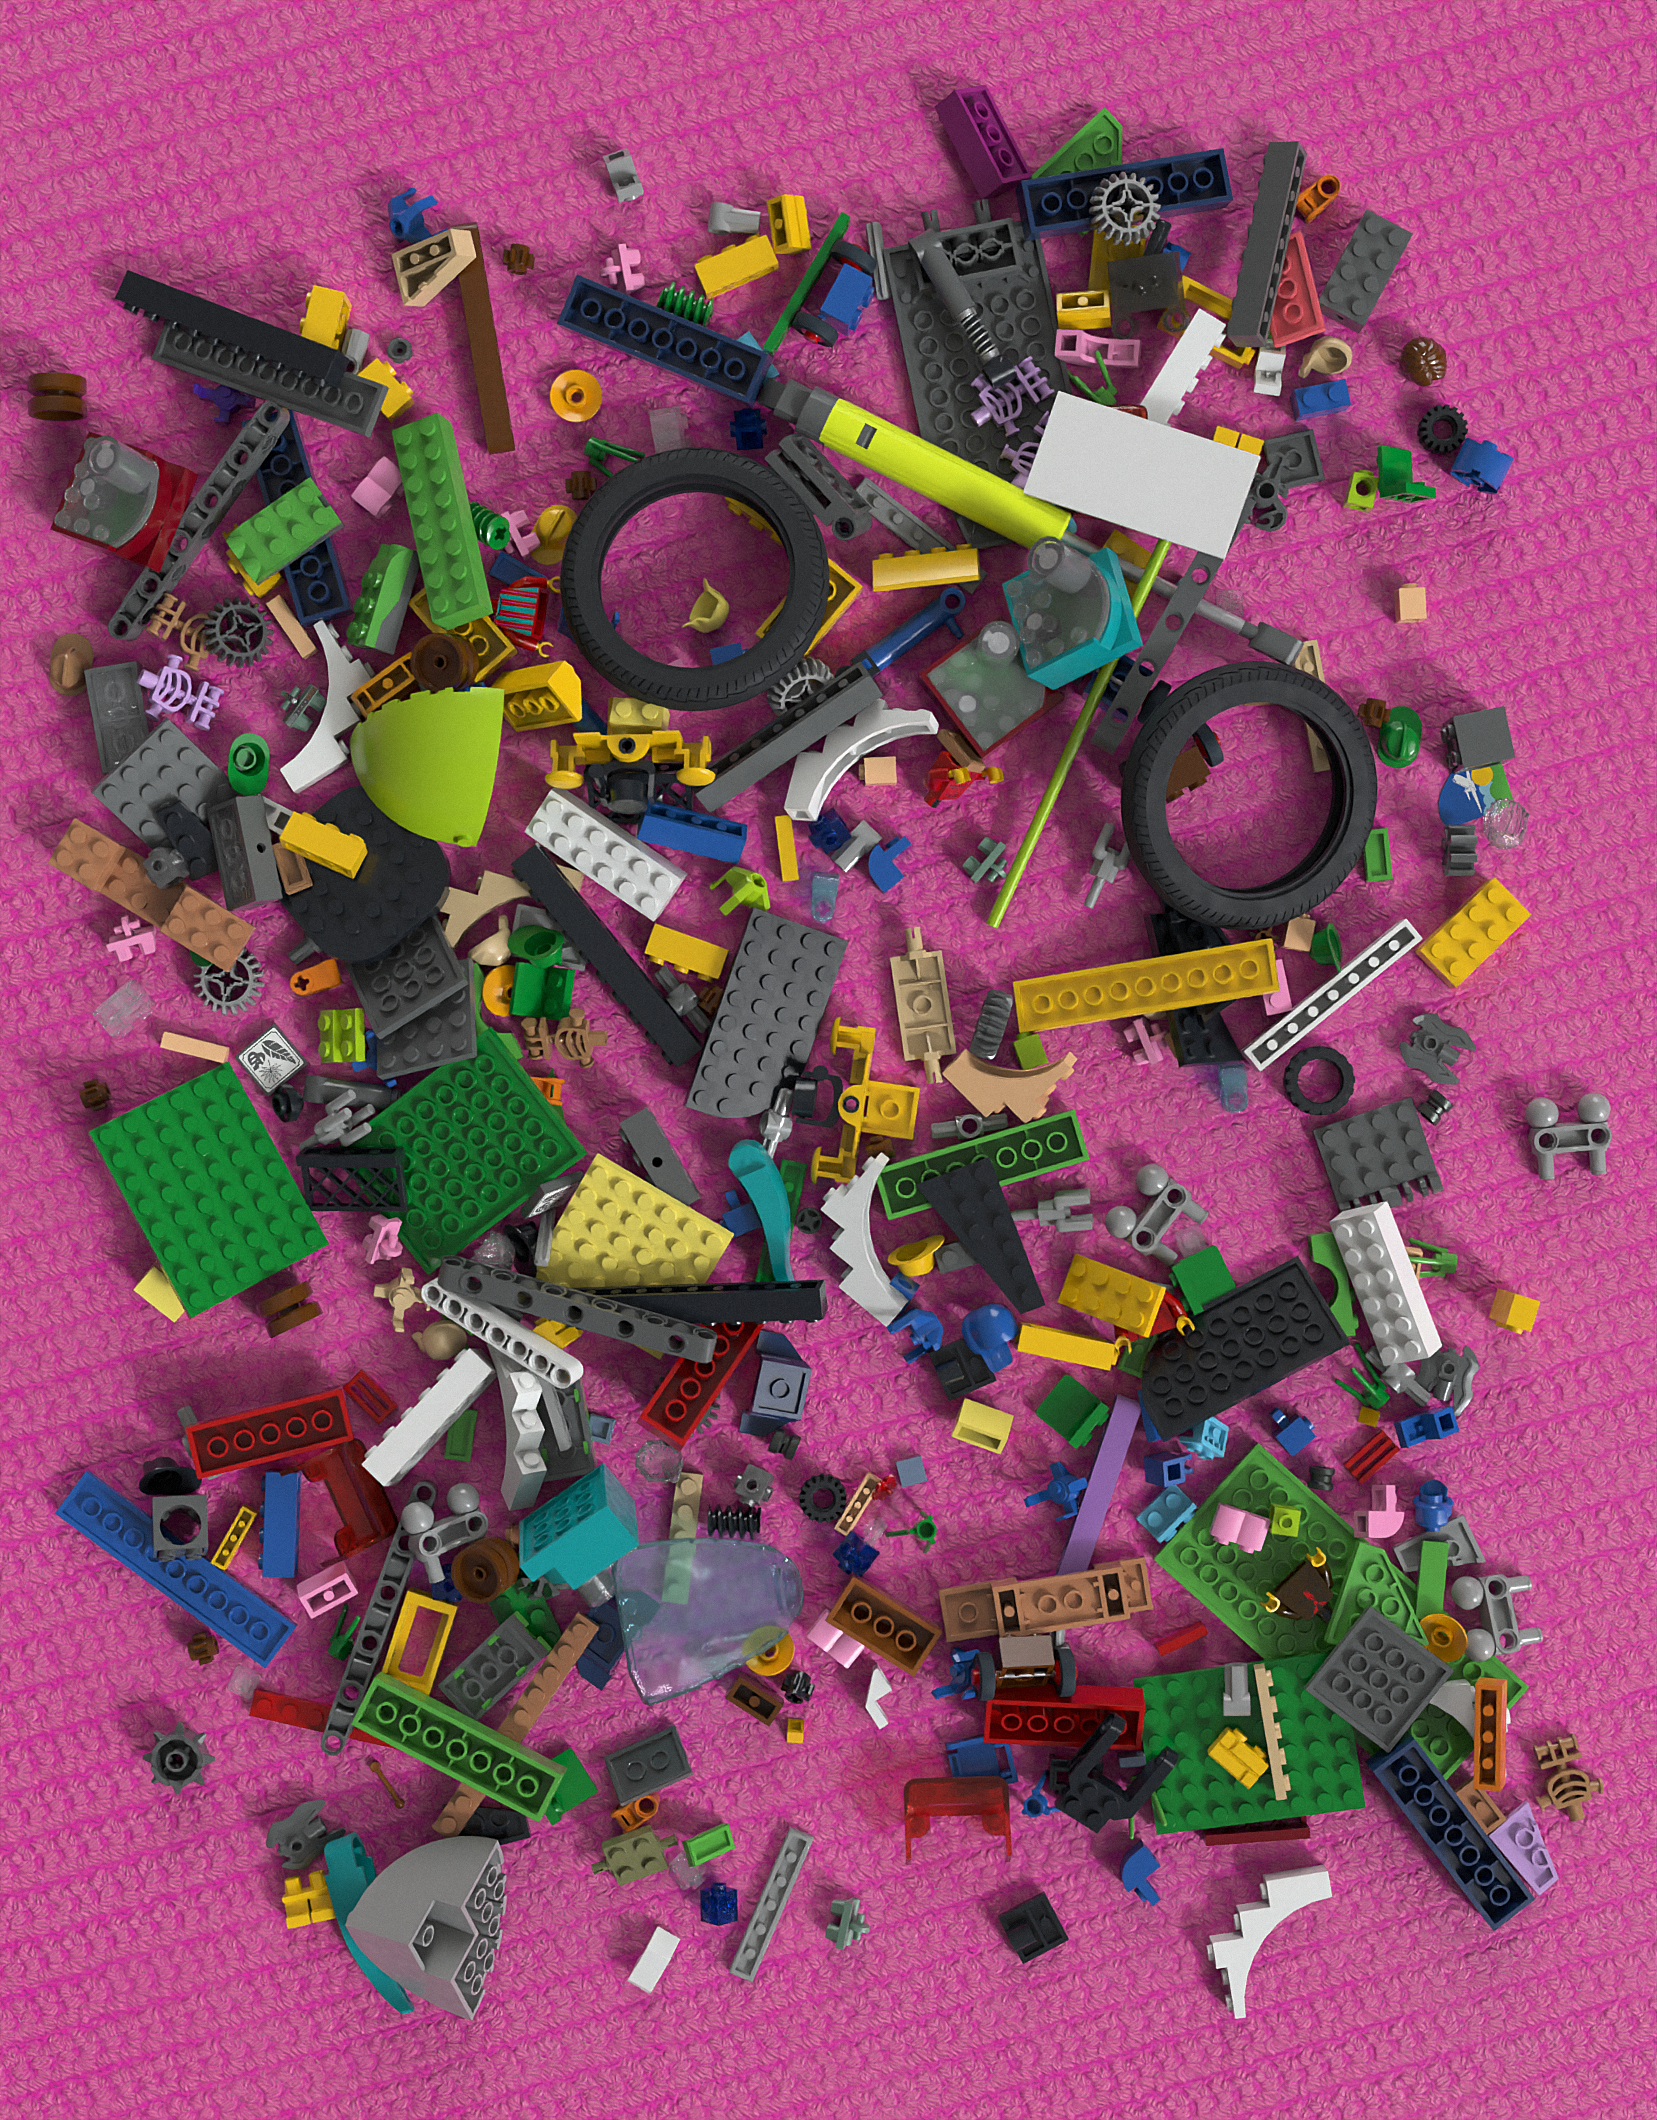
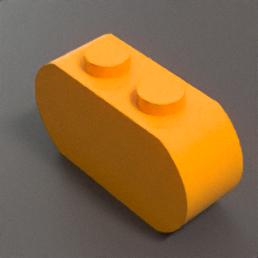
(386, 686)

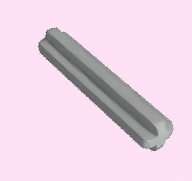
(876, 247)
(545, 1238)

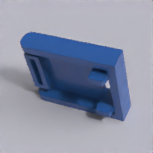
(979, 1759)

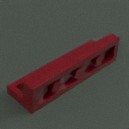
(1257, 1833)

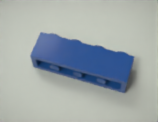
(692, 832)
(281, 1524)

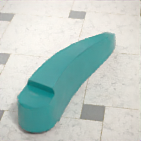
(768, 1194)
(346, 1881)

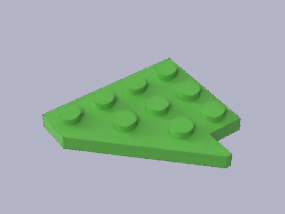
(1091, 148)
(1373, 1583)

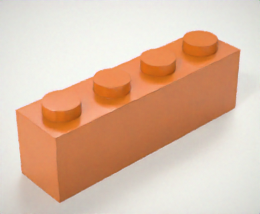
(1490, 1734)

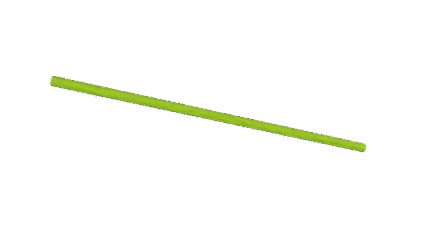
(1072, 747)

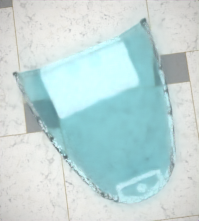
(700, 1610)

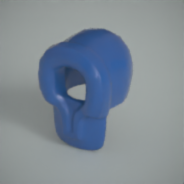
(987, 1334)

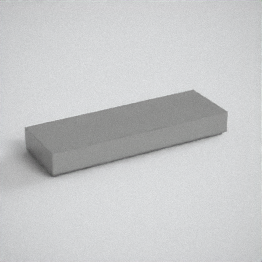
(556, 1414)

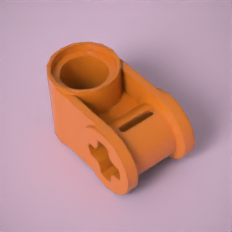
(1314, 200)
(320, 977)
(545, 1085)
(634, 1813)

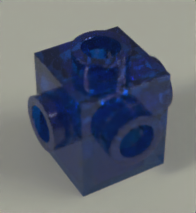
(748, 429)
(829, 831)
(855, 1554)
(445, 1589)
(718, 1904)

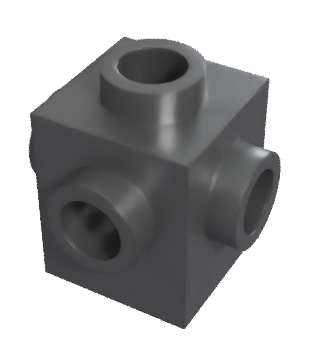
(165, 867)
(751, 1477)

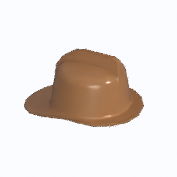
(67, 664)

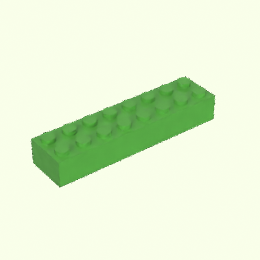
(442, 522)
(1014, 1153)
(459, 1746)

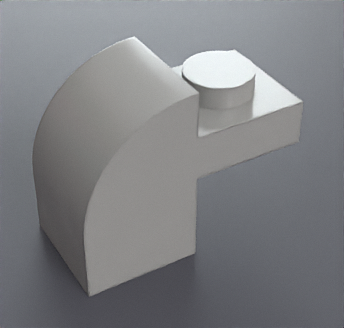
(623, 175)

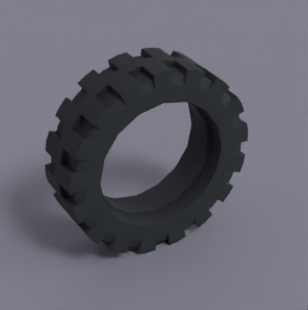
(1346, 1082)

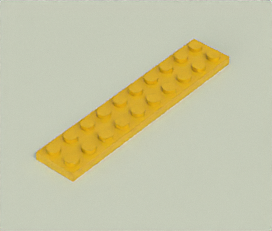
(1146, 986)

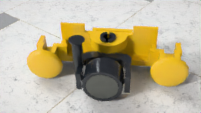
(628, 795)
(889, 1109)

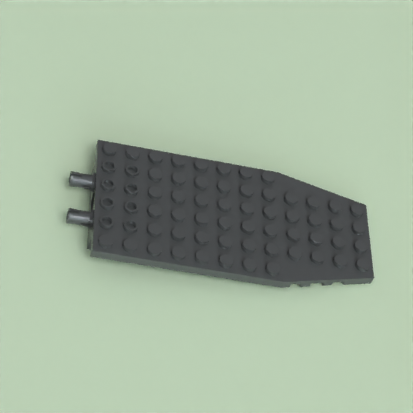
(1018, 311)

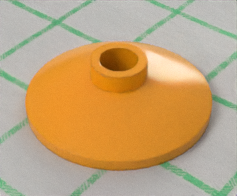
(574, 383)
(496, 988)
(1447, 1647)
(773, 1665)

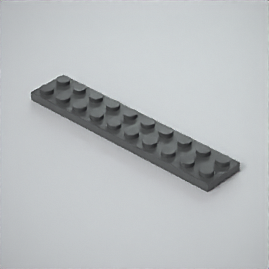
(350, 406)

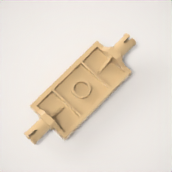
(923, 1005)

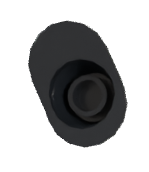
(525, 1241)
(165, 1477)

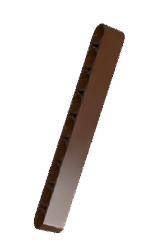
(485, 349)

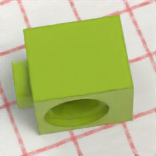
(1356, 501)
(1029, 1051)
(1284, 1519)

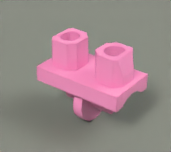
(619, 271)
(526, 544)
(121, 943)
(1143, 1031)
(384, 1241)

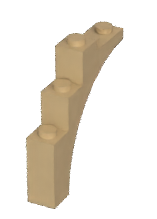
(494, 891)

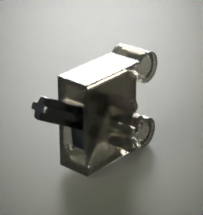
(1148, 285)

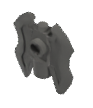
(1433, 1045)
(1449, 1372)
(301, 1836)

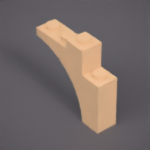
(995, 1087)

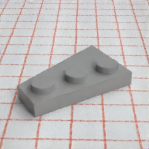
(1457, 1533)

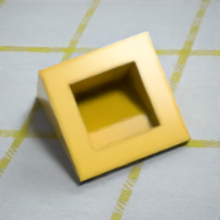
(1368, 1416)
(795, 1731)

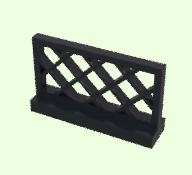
(664, 774)
(353, 1158)

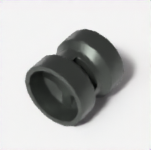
(1434, 1107)
(790, 1443)

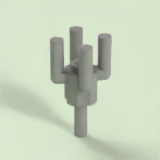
(1105, 864)
(339, 1123)
(1058, 1211)

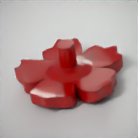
(884, 1487)

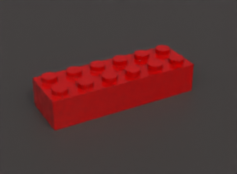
(695, 1385)
(269, 1432)
(1047, 1719)

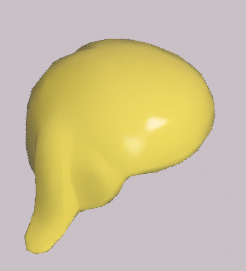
(709, 610)

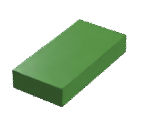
(1377, 856)
(461, 1437)
(708, 1844)

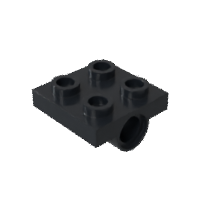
(960, 1369)
(1033, 1927)

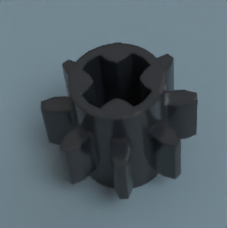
(797, 1687)

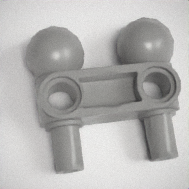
(1571, 1136)
(1157, 1214)
(446, 1533)
(1495, 1614)

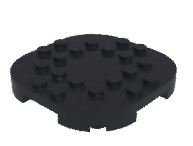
(391, 894)

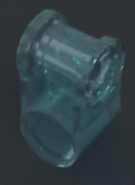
(824, 892)
(1233, 1080)

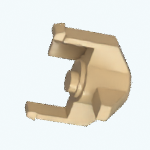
(401, 1296)

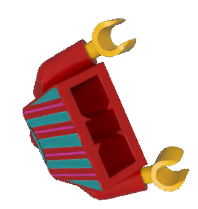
(523, 611)

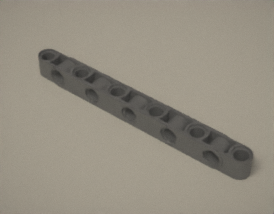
(201, 519)
(1161, 644)
(596, 1313)
(377, 1624)

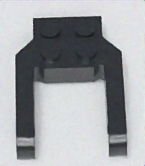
(1095, 1798)

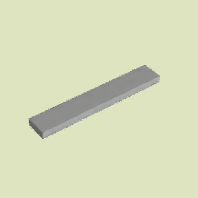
(906, 525)
(771, 1904)

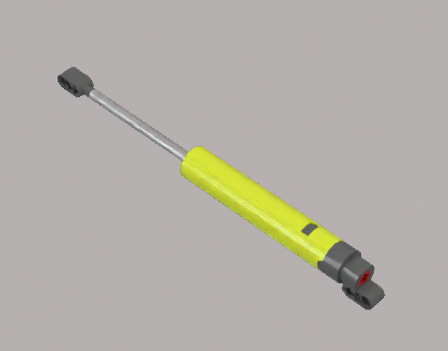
(970, 490)

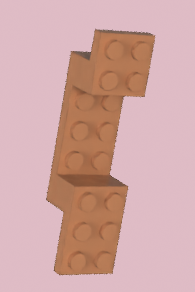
(178, 912)
(1046, 1603)

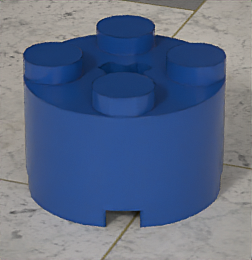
(1481, 466)

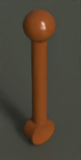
(375, 1767)

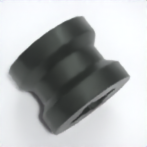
(811, 1220)
(1321, 1478)

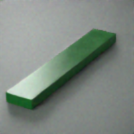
(806, 285)
(793, 1179)

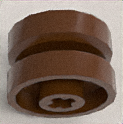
(57, 396)
(444, 661)
(288, 1307)
(485, 1569)

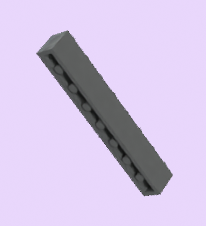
(1266, 244)
(788, 735)

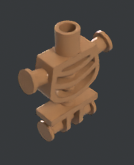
(184, 628)
(569, 1045)
(1569, 1796)

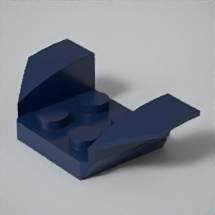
(778, 1386)
(606, 1646)

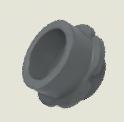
(392, 350)

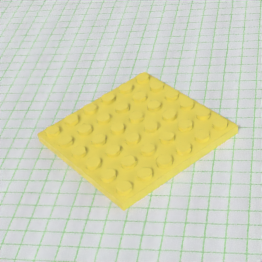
(630, 1236)

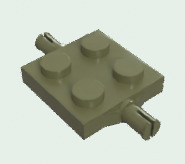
(634, 1855)

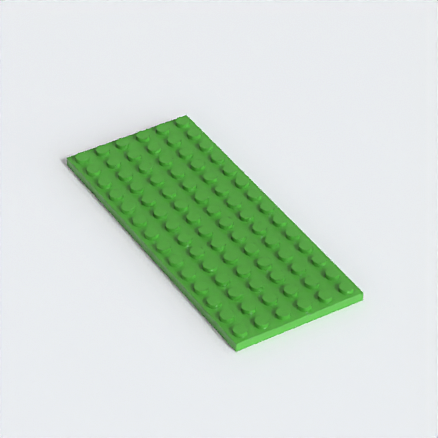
(1237, 1581)

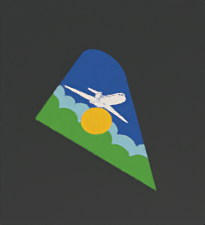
(1471, 793)

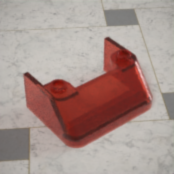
(356, 1494)
(957, 1797)

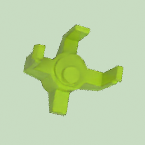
(748, 890)

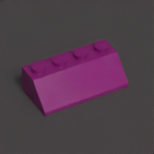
(982, 141)

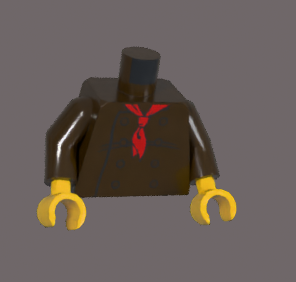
(1304, 1591)

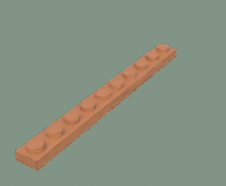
(524, 1714)

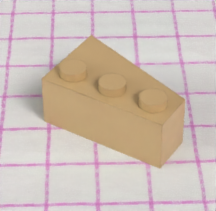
(432, 264)

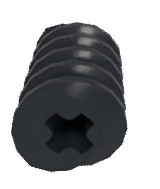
(733, 1522)

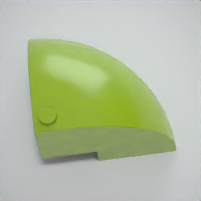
(432, 761)

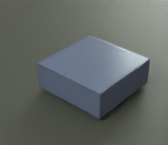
(601, 1428)
(911, 1471)
(1131, 1759)

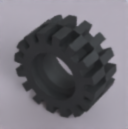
(1453, 418)
(830, 1512)

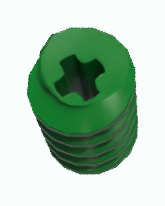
(686, 305)
(490, 526)

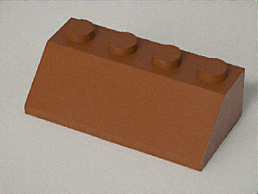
(883, 1624)

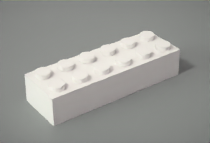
(605, 852)
(1385, 1284)
(430, 1417)

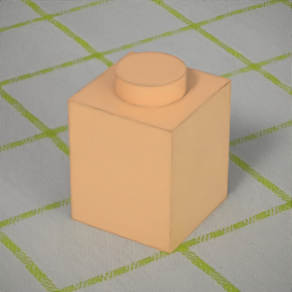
(1410, 604)
(878, 771)
(1298, 934)

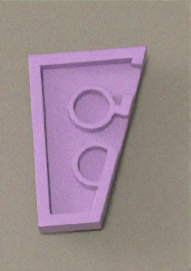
(1524, 1848)

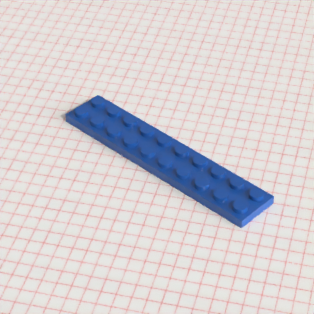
(193, 1584)

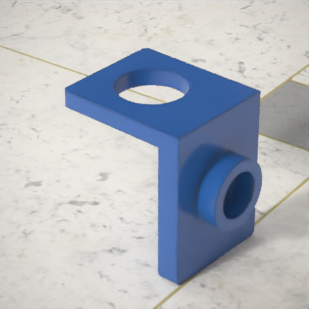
(905, 1286)

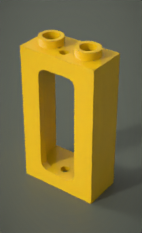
(1218, 305)
(1065, 1346)
(391, 1665)

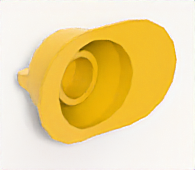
(552, 531)
(916, 1257)

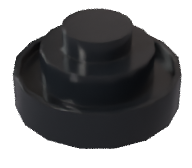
(287, 1103)

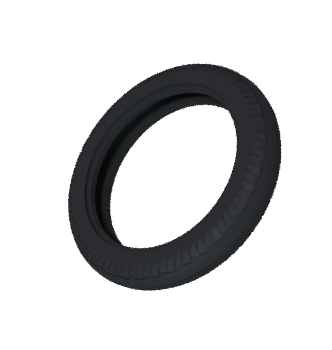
(674, 474)
(1347, 823)

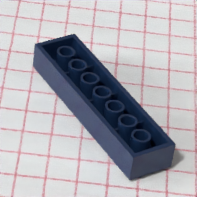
(1183, 186)
(664, 341)
(316, 576)
(1450, 1831)

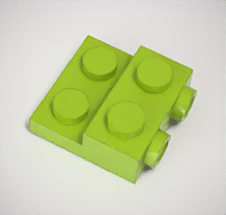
(342, 1035)

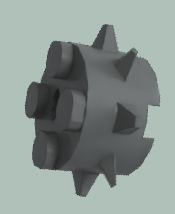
(189, 1769)

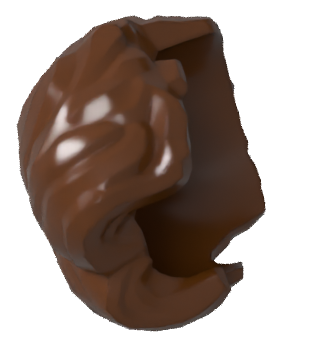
(1423, 361)

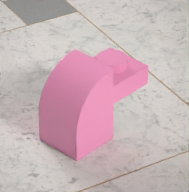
(1382, 1519)

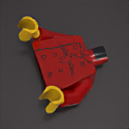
(949, 780)
(1170, 1315)

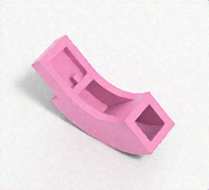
(1080, 348)

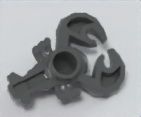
(1266, 493)

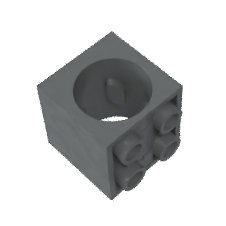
(1477, 740)
(196, 1508)

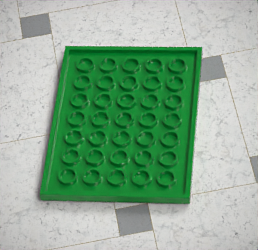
(473, 1149)
(208, 1189)
(1199, 1794)

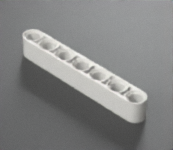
(511, 1341)

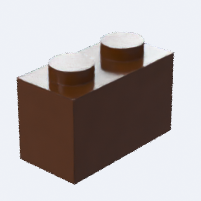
(754, 1698)

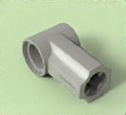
(726, 220)
(355, 348)
(862, 842)
(1236, 1695)

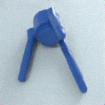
(1037, 1803)

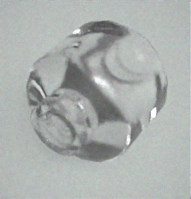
(684, 1875)

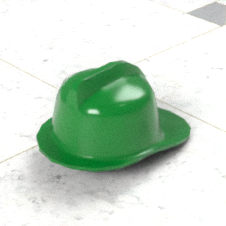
(1400, 737)
(248, 764)
(537, 945)
(1327, 947)

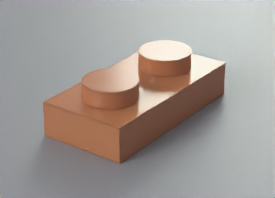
(1480, 1806)

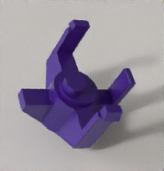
(226, 399)

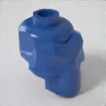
(1433, 1506)

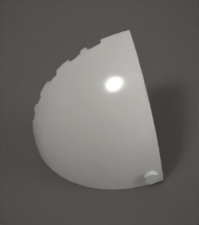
(436, 1920)

